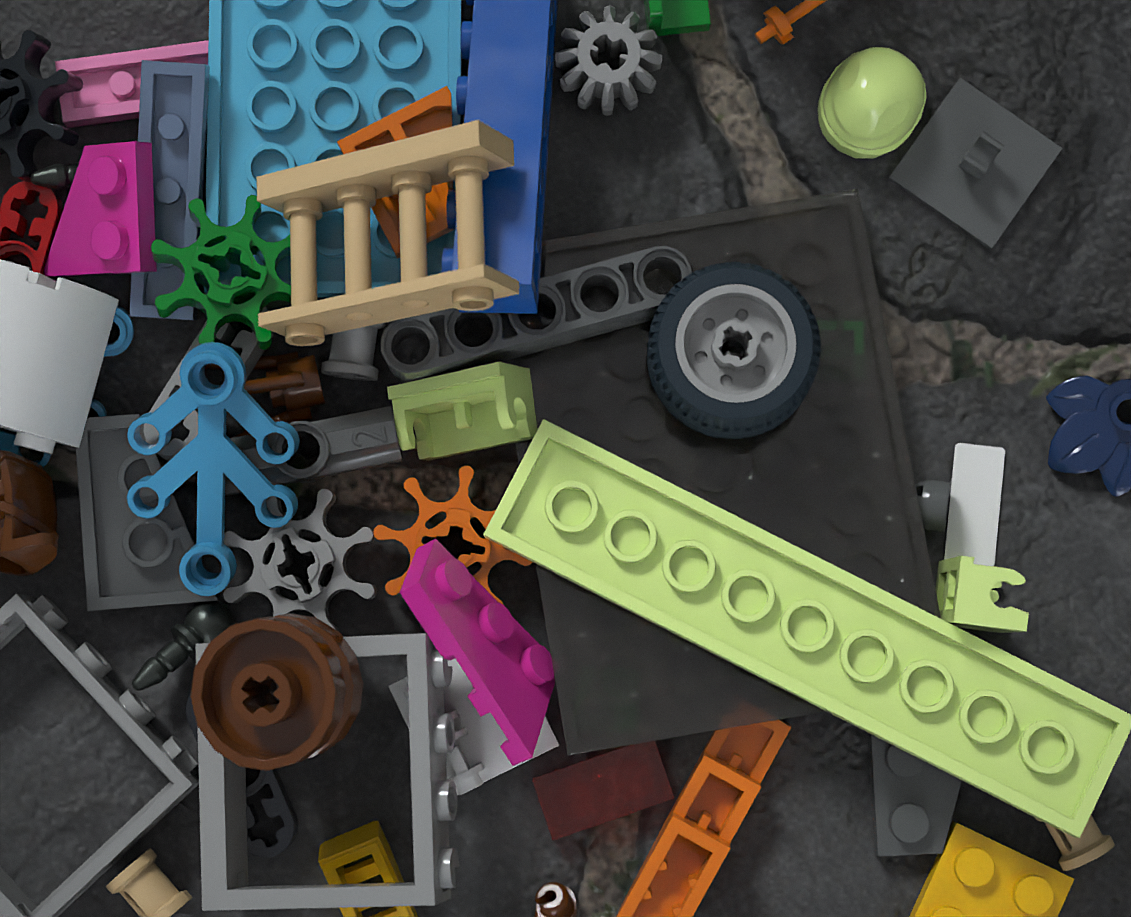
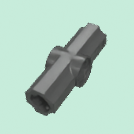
(345, 446)

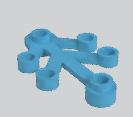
(212, 457)

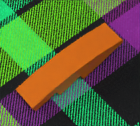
(704, 821)

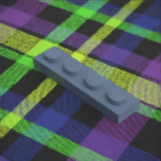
(175, 122)

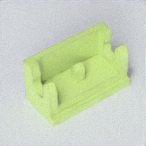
(464, 410)
(968, 598)

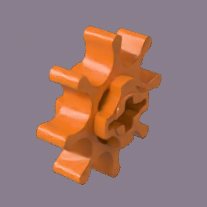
(458, 514)

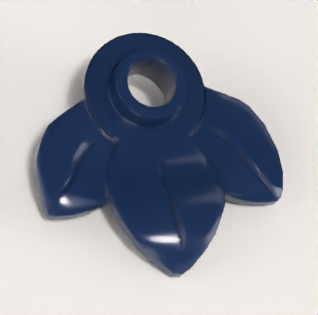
(1092, 431)

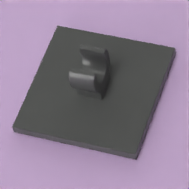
(975, 163)

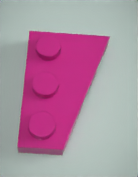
(501, 659)

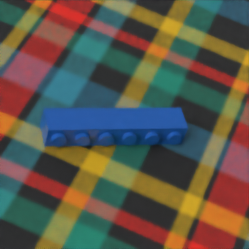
(511, 91)

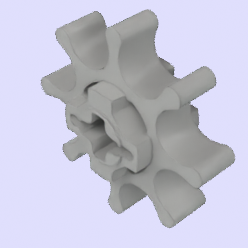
(327, 553)

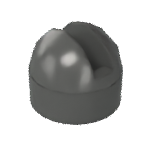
(933, 503)

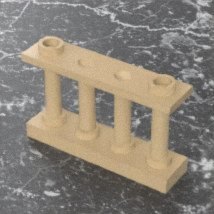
(354, 183)

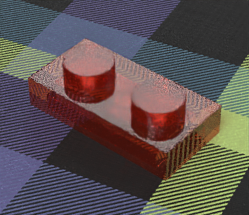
(602, 788)

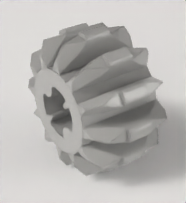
(616, 41)

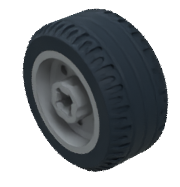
(746, 310)

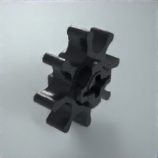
(29, 104)

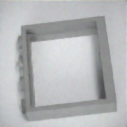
(133, 718)
(433, 804)

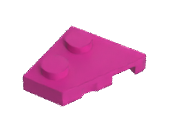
(107, 214)

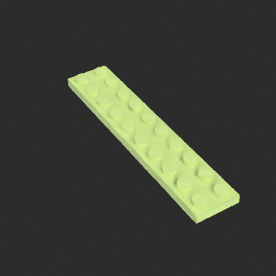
(811, 628)

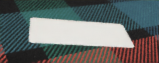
(975, 503)

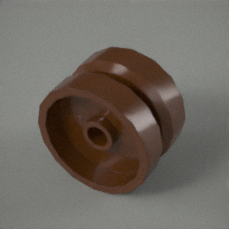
(270, 727)

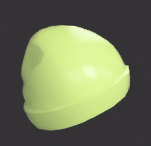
(871, 103)

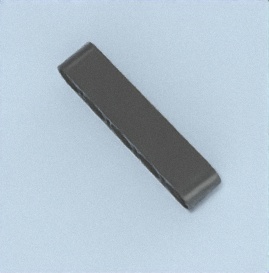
(561, 293)

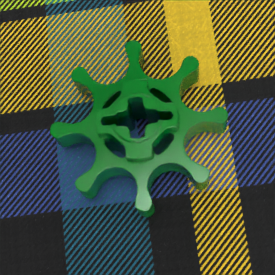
(214, 253)

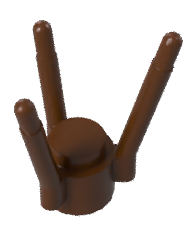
(291, 383)

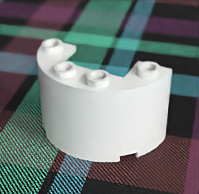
(49, 355)

